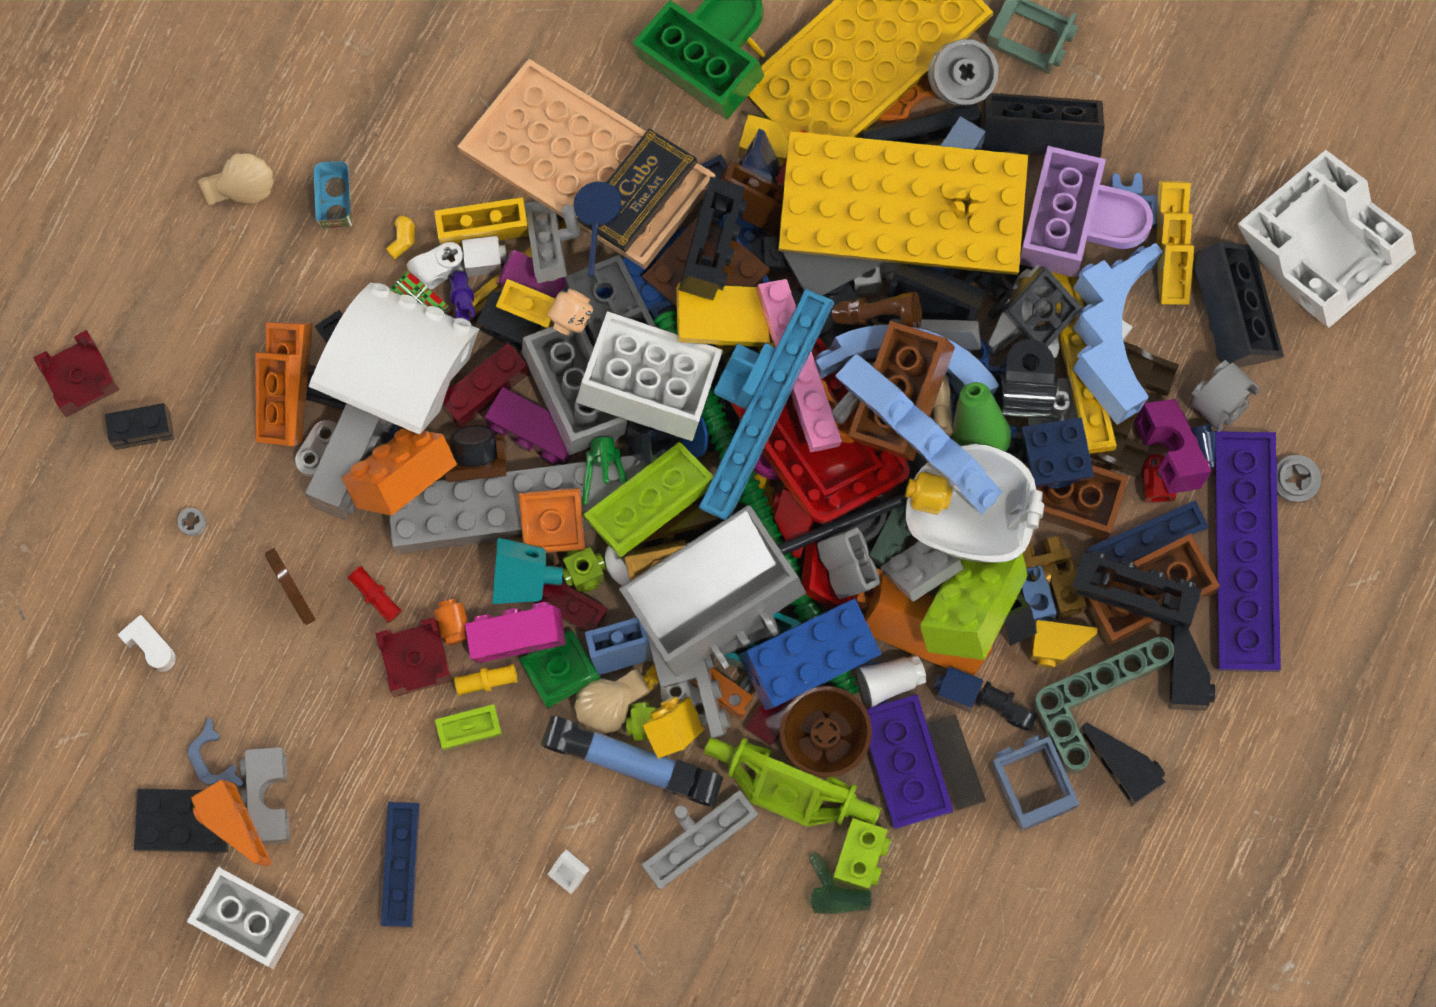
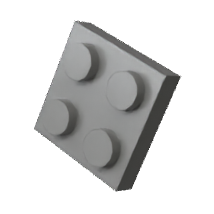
(920, 570)

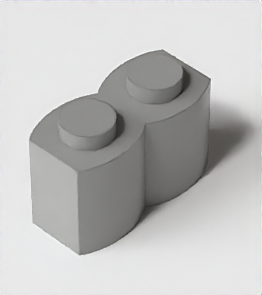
(848, 563)

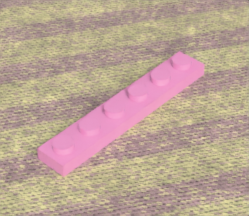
(808, 390)

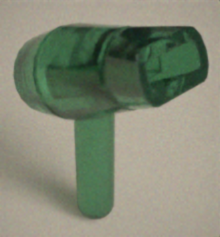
(835, 899)

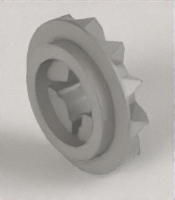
(1303, 467)

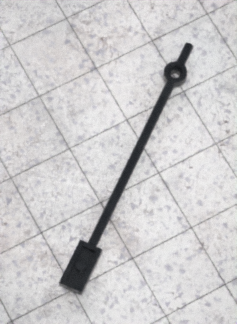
(1015, 449)

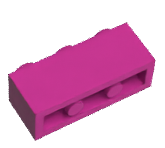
(515, 632)

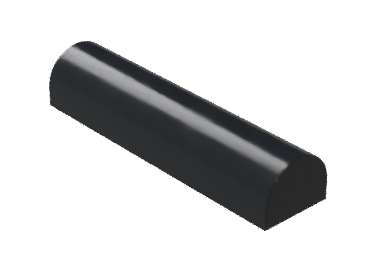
(925, 127)

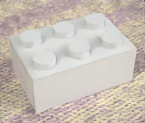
(245, 918)

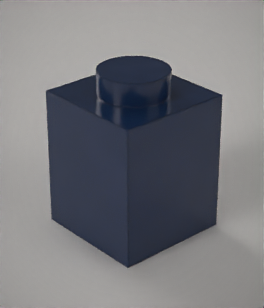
(958, 689)

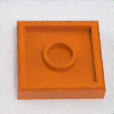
(552, 519)

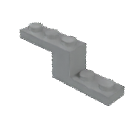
(709, 688)

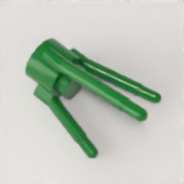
(603, 454)

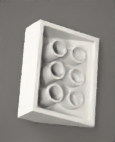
(648, 376)

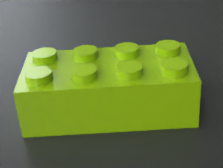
(973, 607)

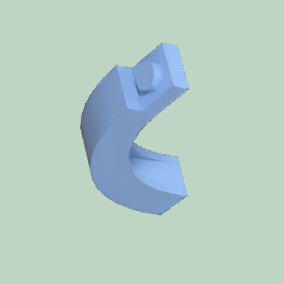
(867, 342)

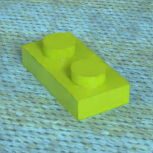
(468, 727)

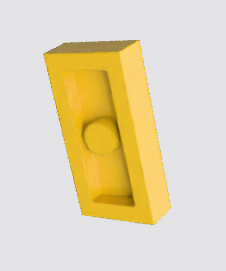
(526, 303)

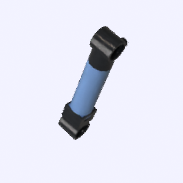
(670, 775)

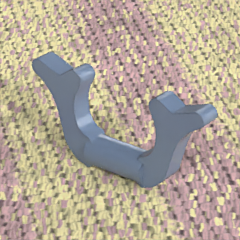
(199, 765)

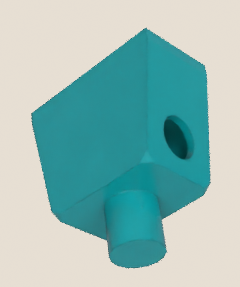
(521, 573)

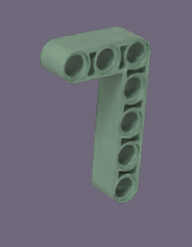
(1092, 690)

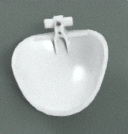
(998, 532)

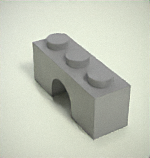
(262, 770)

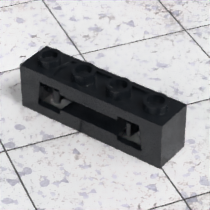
(718, 200)
(1153, 582)

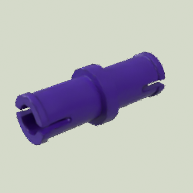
(461, 295)

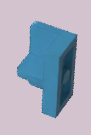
(743, 374)

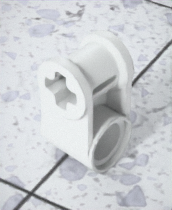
(434, 267)

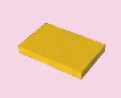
(727, 320)

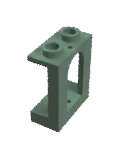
(1056, 22)

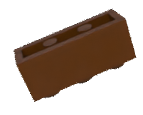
(762, 197)

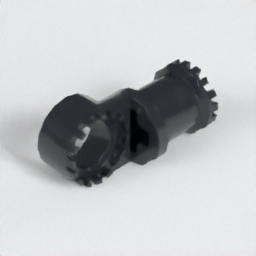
(1001, 702)

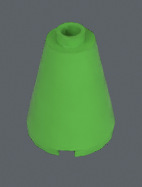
(980, 419)

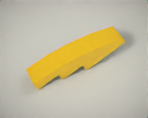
(1174, 239)

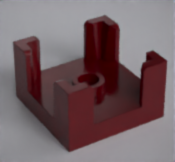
(77, 375)
(414, 658)

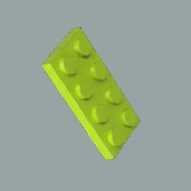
(649, 499)

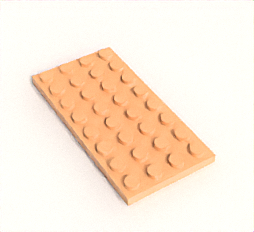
(559, 139)

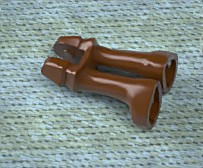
(905, 306)

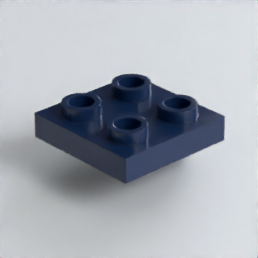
(1057, 453)

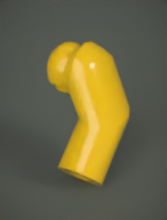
(405, 237)

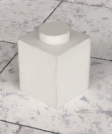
(483, 256)

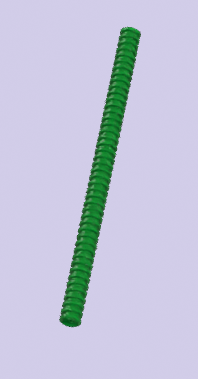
(752, 495)

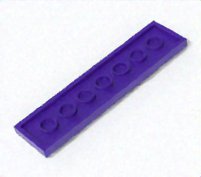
(1247, 552)

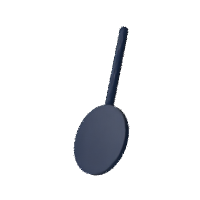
(596, 206)

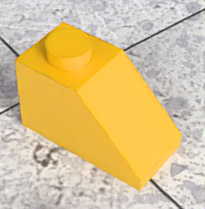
(1058, 642)

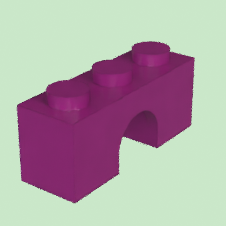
(1166, 425)

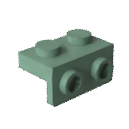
(892, 538)

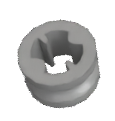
(185, 516)

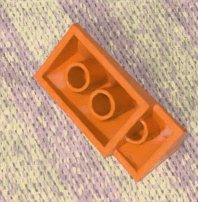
(282, 383)
(898, 621)

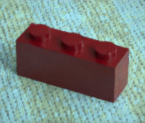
(483, 385)

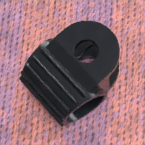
(1025, 391)

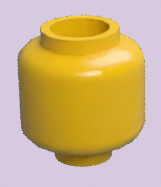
(929, 493)

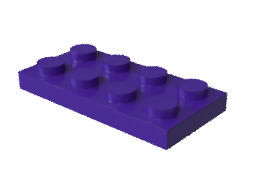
(907, 763)

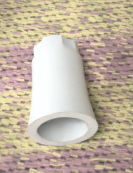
(889, 679)

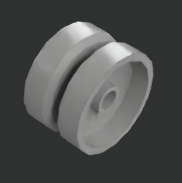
(980, 68)

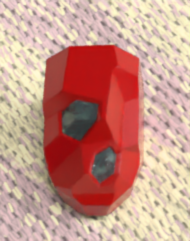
(1153, 486)

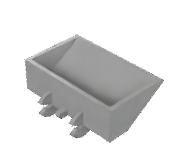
(713, 591)

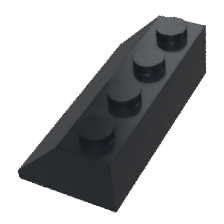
(1035, 122)
(1237, 304)

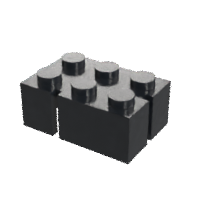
(939, 294)

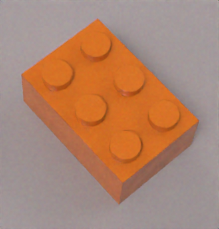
(398, 471)

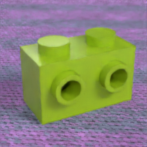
(861, 855)

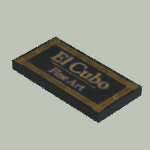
(644, 184)

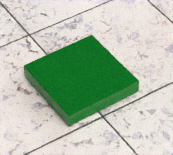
(559, 670)

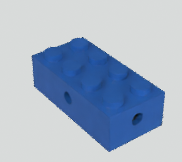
(810, 654)

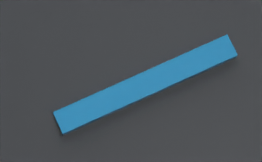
(766, 405)

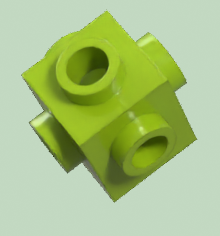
(588, 579)

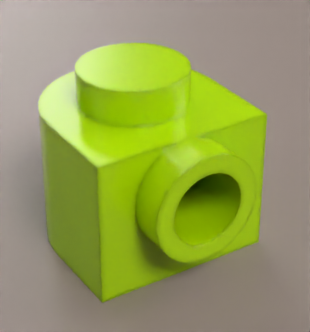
(639, 715)

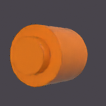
(451, 621)

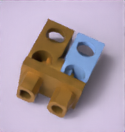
(1051, 571)

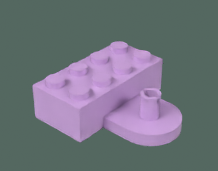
(1077, 209)

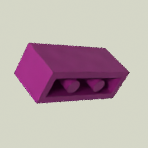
(528, 426)

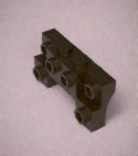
(1154, 375)

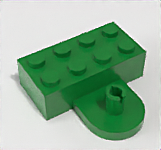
(705, 51)

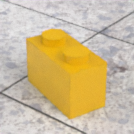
(673, 726)

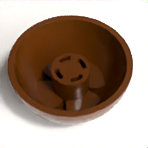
(825, 714)

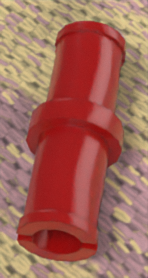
(374, 594)

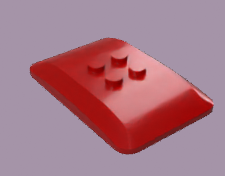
(834, 478)

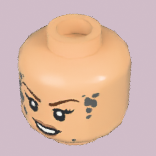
(570, 312)

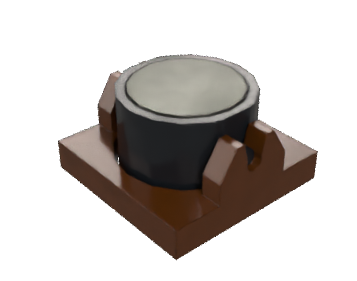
(477, 454)

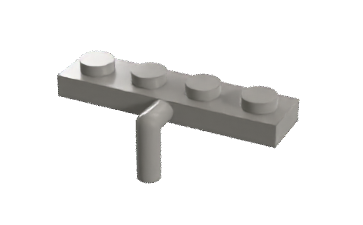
(547, 239)
(698, 838)

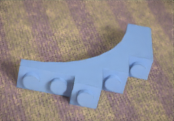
(1104, 361)
(920, 432)

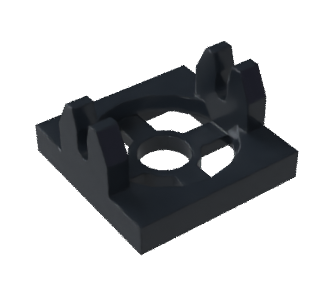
(1057, 321)

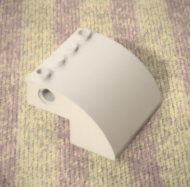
(1326, 239)
(394, 357)

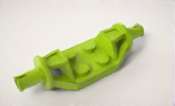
(789, 790)

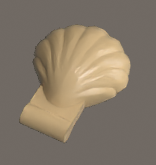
(242, 179)
(605, 703)

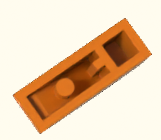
(225, 814)

